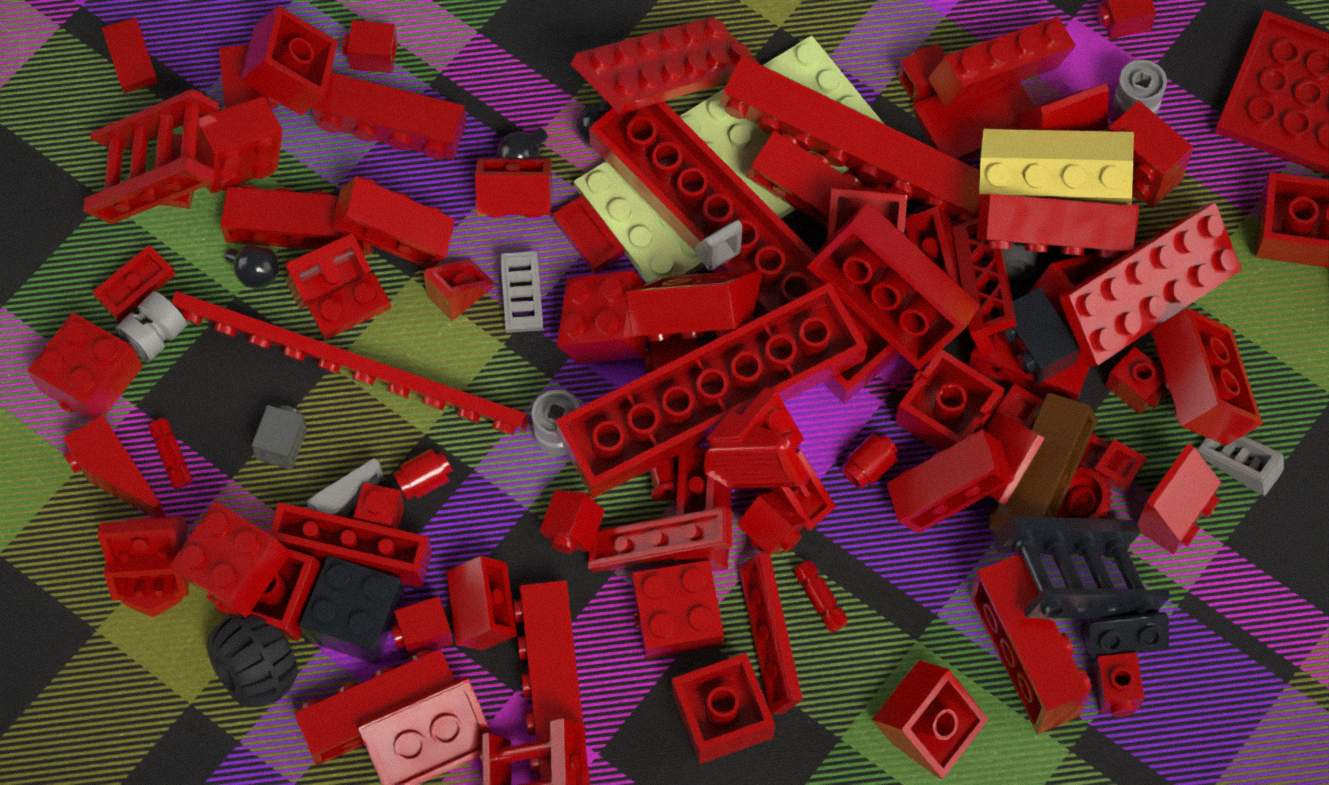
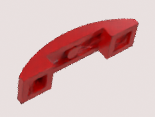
(1113, 461)

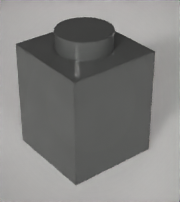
(279, 436)

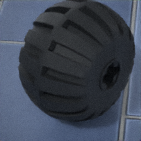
(252, 660)

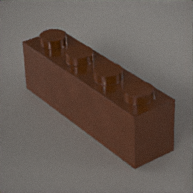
(1041, 491)

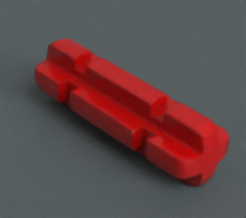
(170, 453)
(820, 596)

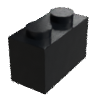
(1040, 337)

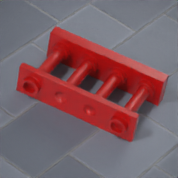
(168, 178)
(564, 745)

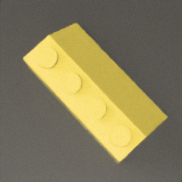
(1058, 165)

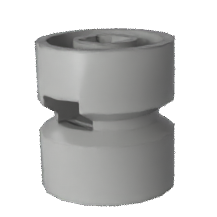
(1142, 82)
(151, 326)
(544, 414)

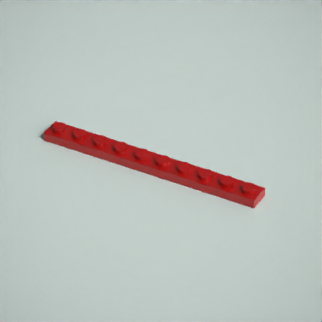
(363, 369)

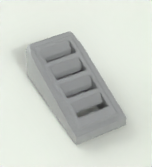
(720, 245)
(521, 268)
(1247, 475)
(343, 495)

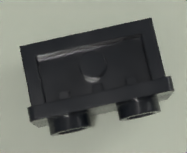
(1126, 634)

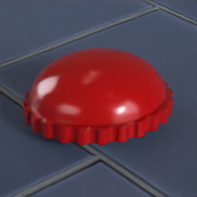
(1087, 496)

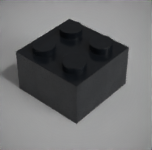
(352, 609)

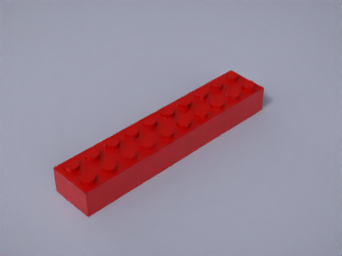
(701, 196)

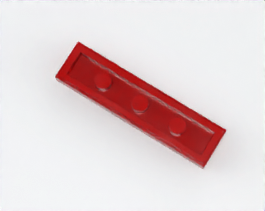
(661, 539)
(770, 634)

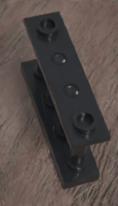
(1087, 539)

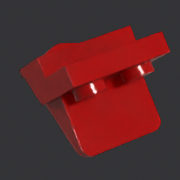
(756, 447)
(139, 562)

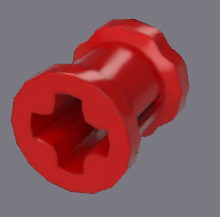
(665, 480)

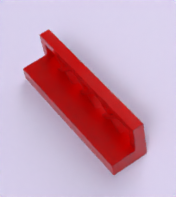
(973, 282)

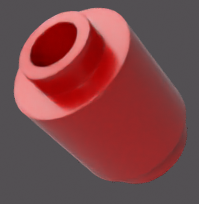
(870, 461)
(423, 474)

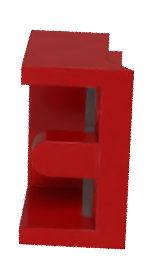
(326, 270)

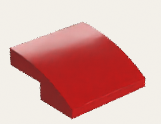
(1020, 448)

